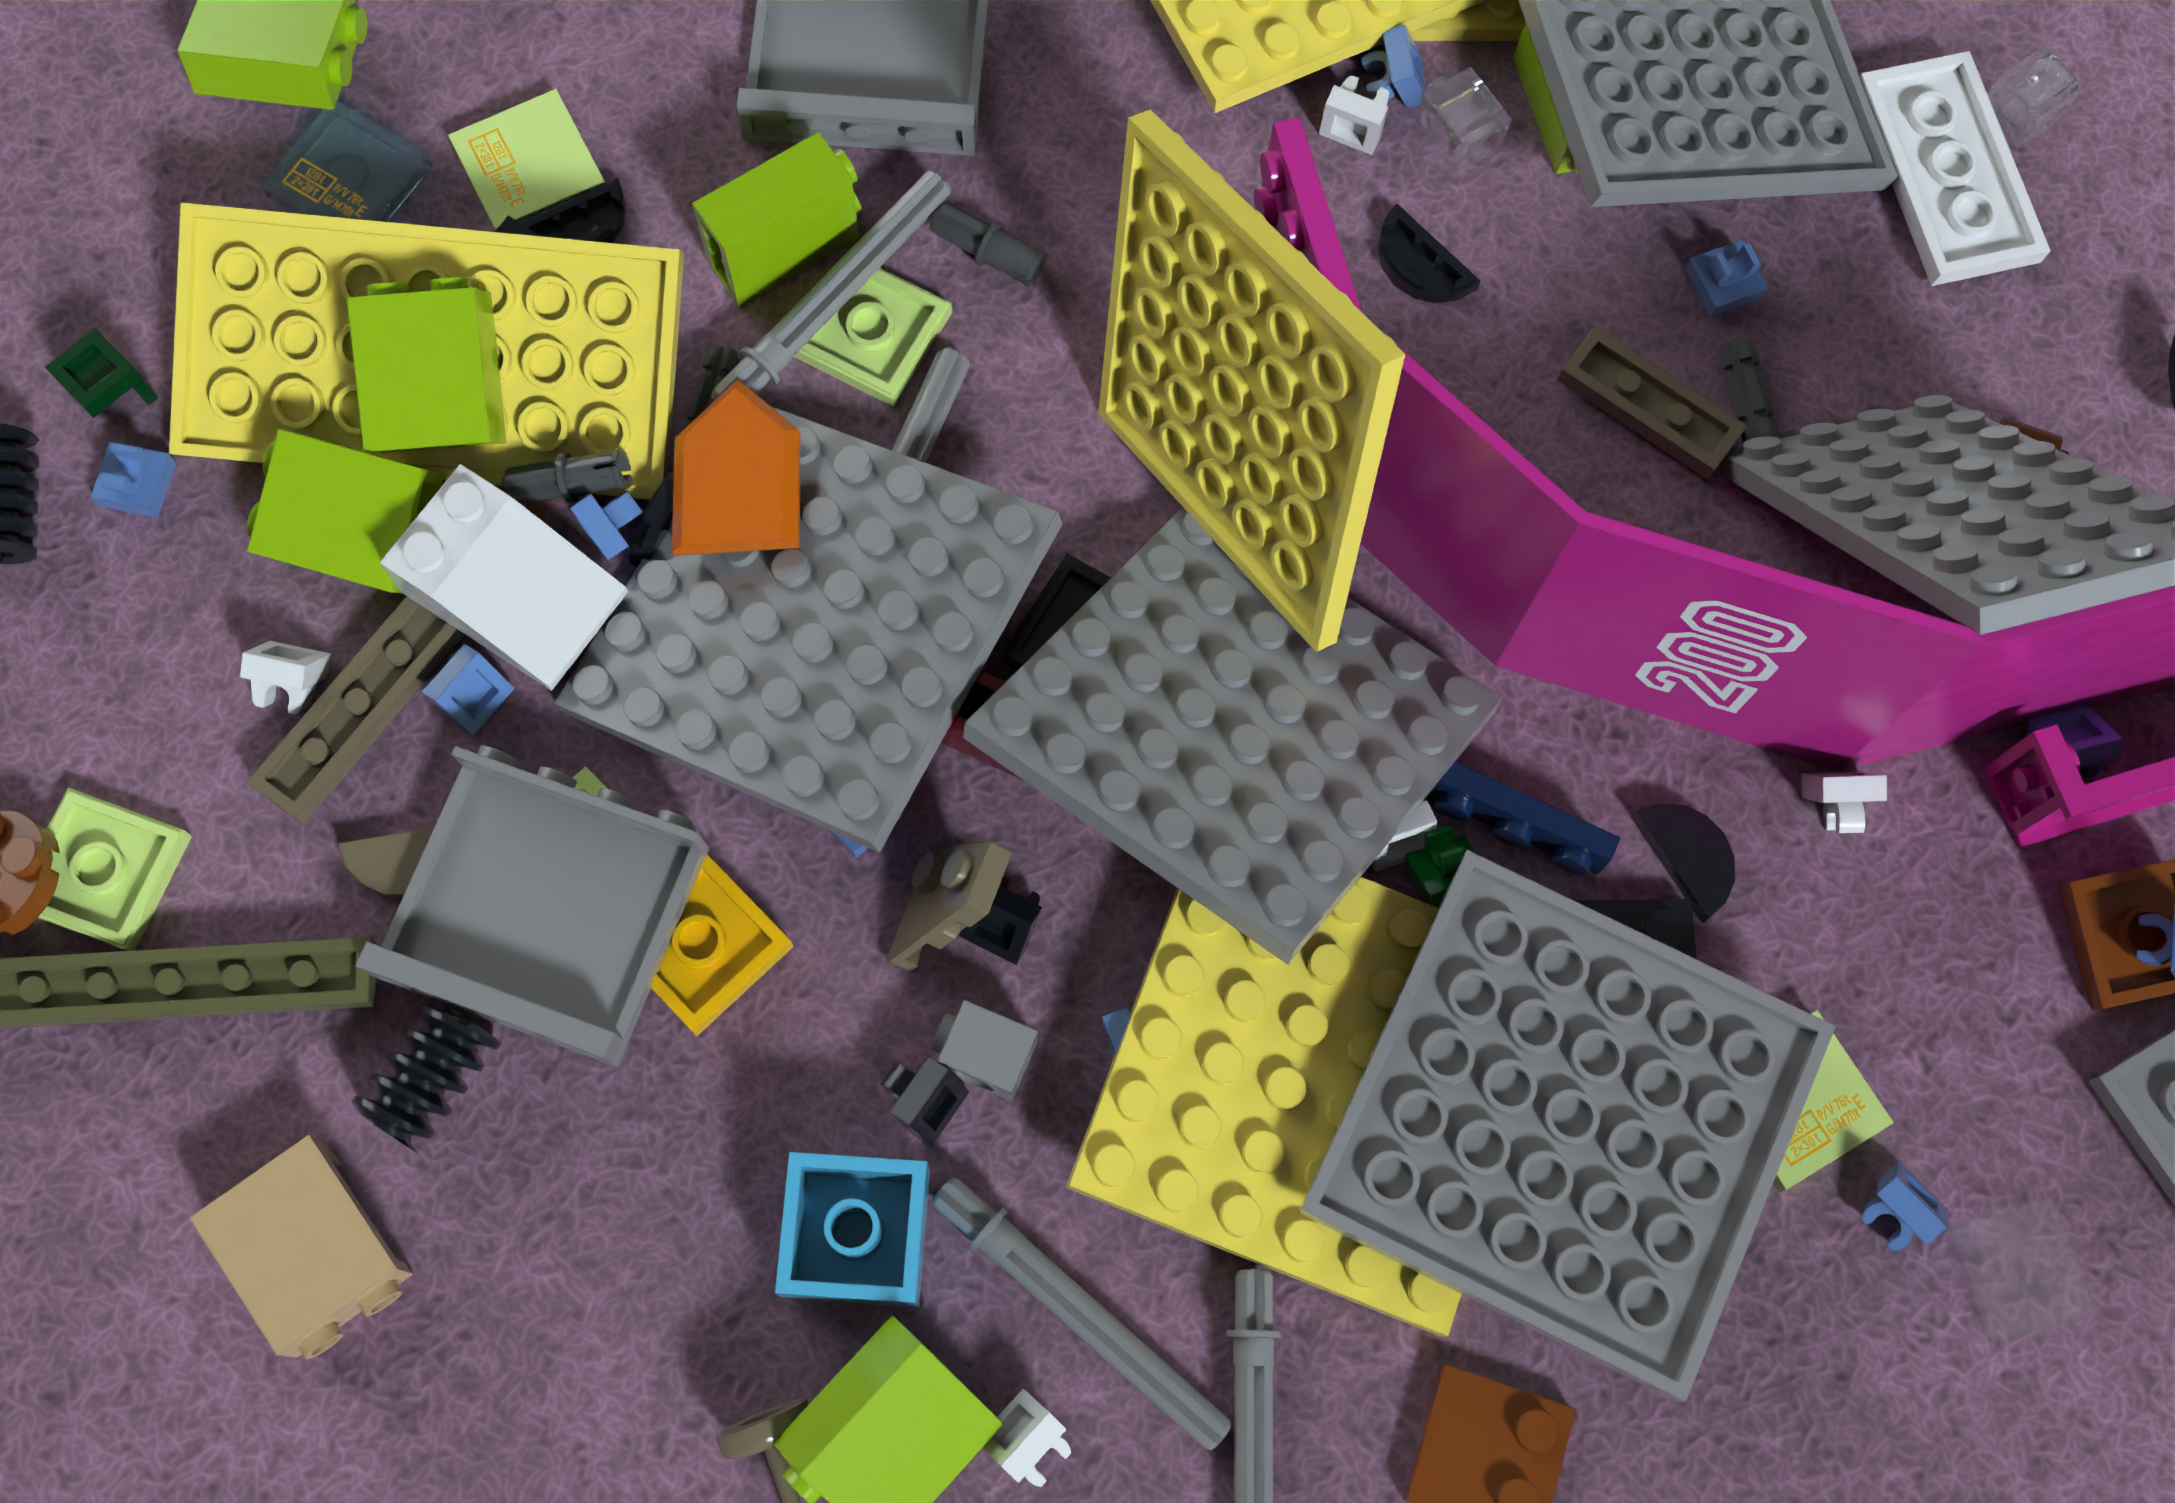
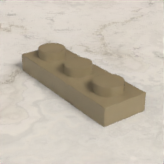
(1651, 402)

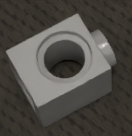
(985, 1049)

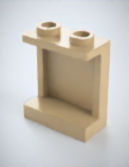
(301, 1250)

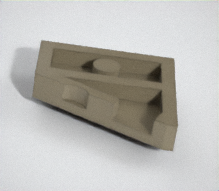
(950, 892)

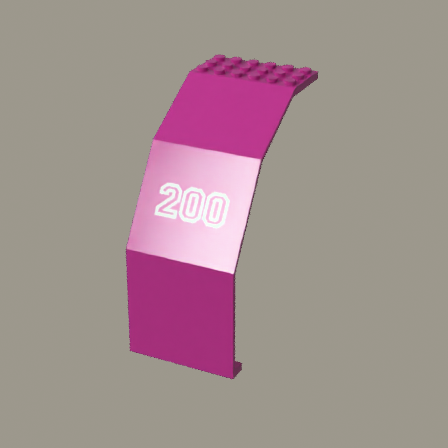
(1681, 623)

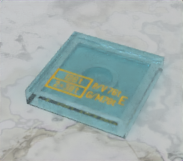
(346, 169)

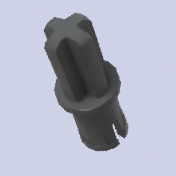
(988, 243)
(568, 476)

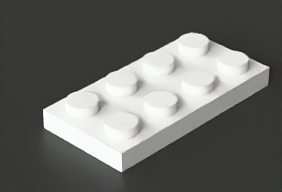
(1954, 170)

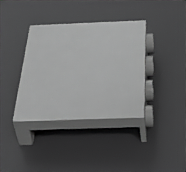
(866, 73)
(541, 905)

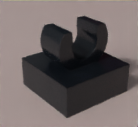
(1008, 924)
(925, 1098)

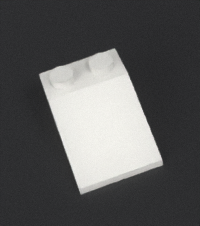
(503, 577)

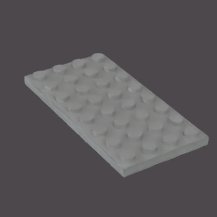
(1966, 512)

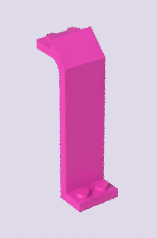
(2046, 797)

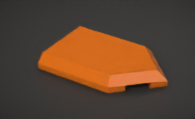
(736, 478)

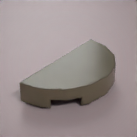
(386, 861)

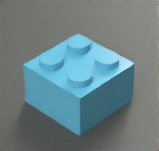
(853, 1230)

